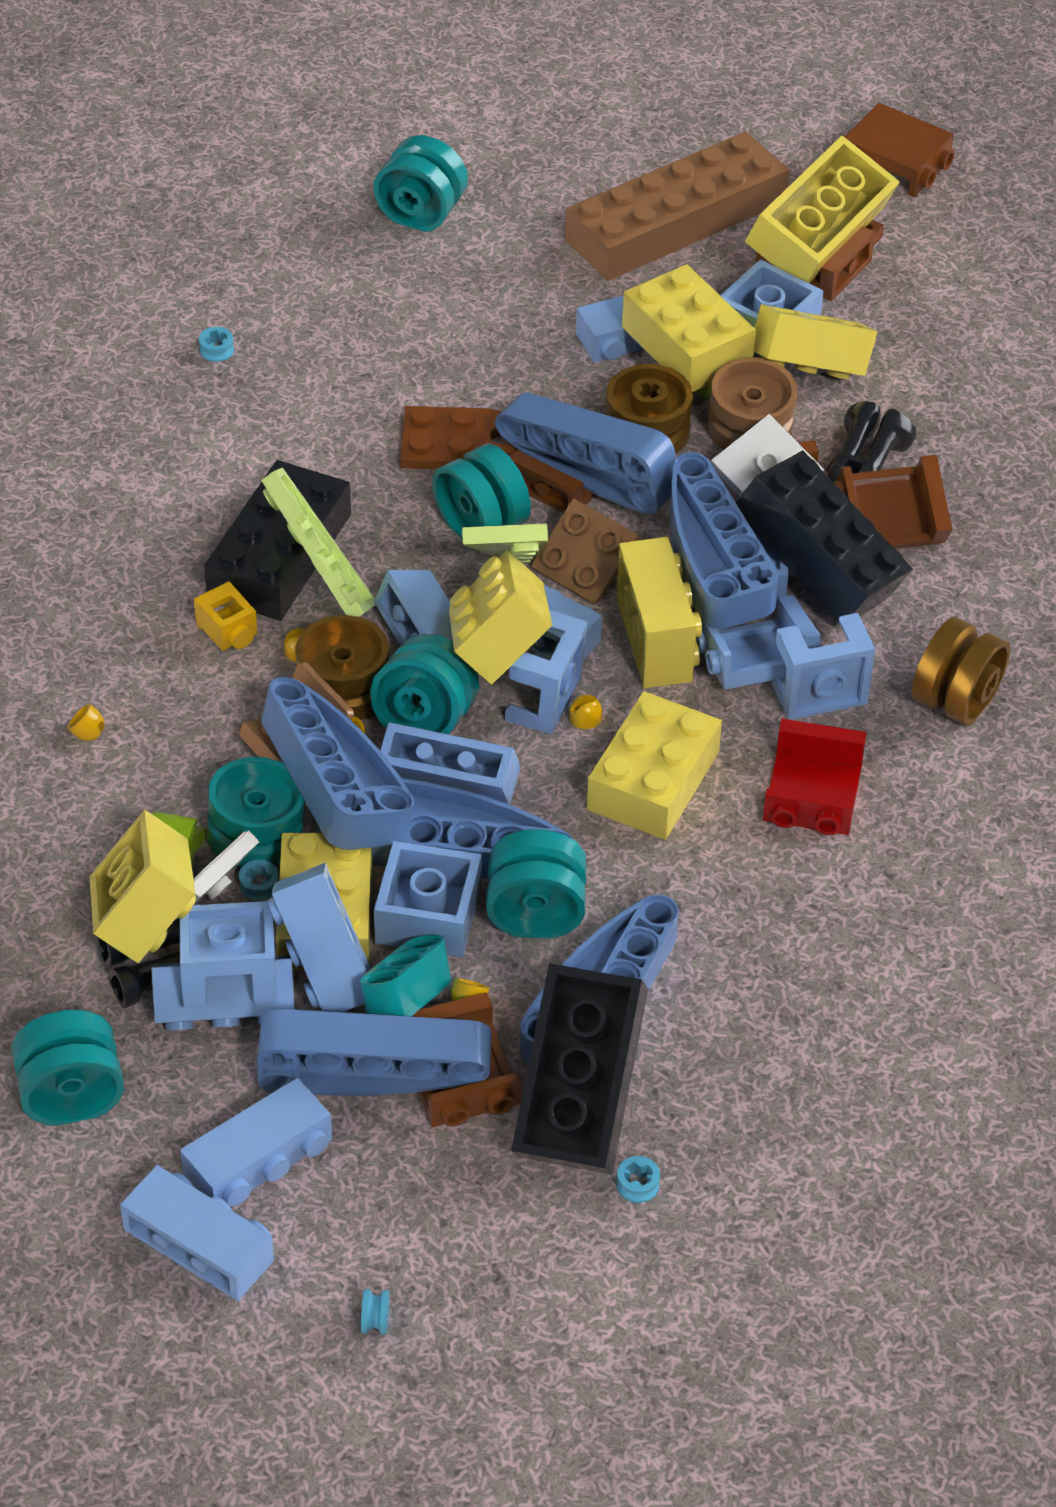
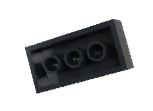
(822, 537)
(262, 554)
(580, 1068)

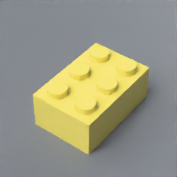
(686, 325)
(657, 612)
(498, 616)
(654, 765)
(349, 870)
(142, 887)

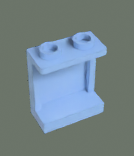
(750, 651)

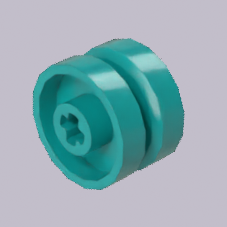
(420, 183)
(481, 490)
(424, 685)
(256, 798)
(536, 884)
(67, 1067)

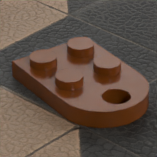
(445, 434)

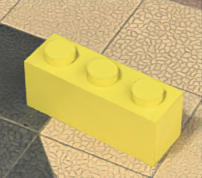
(813, 341)

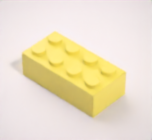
(822, 210)

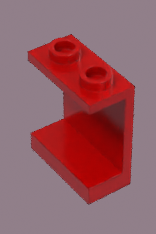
(815, 777)

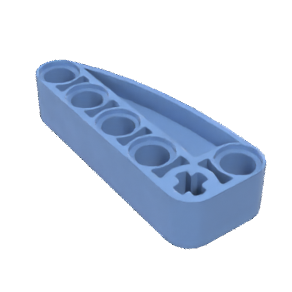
(606, 453)
(718, 550)
(336, 768)
(460, 821)
(627, 946)
(370, 1052)

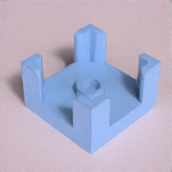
(552, 673)
(827, 675)
(225, 943)

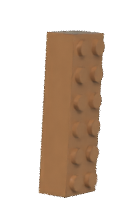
(675, 205)

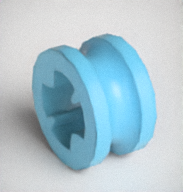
(216, 335)
(249, 872)
(633, 1190)
(375, 1311)

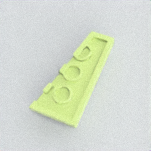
(520, 540)
(324, 552)

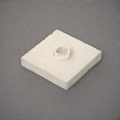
(754, 453)
(213, 877)

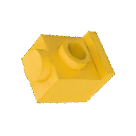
(230, 626)

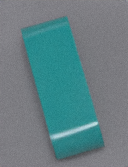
(407, 977)

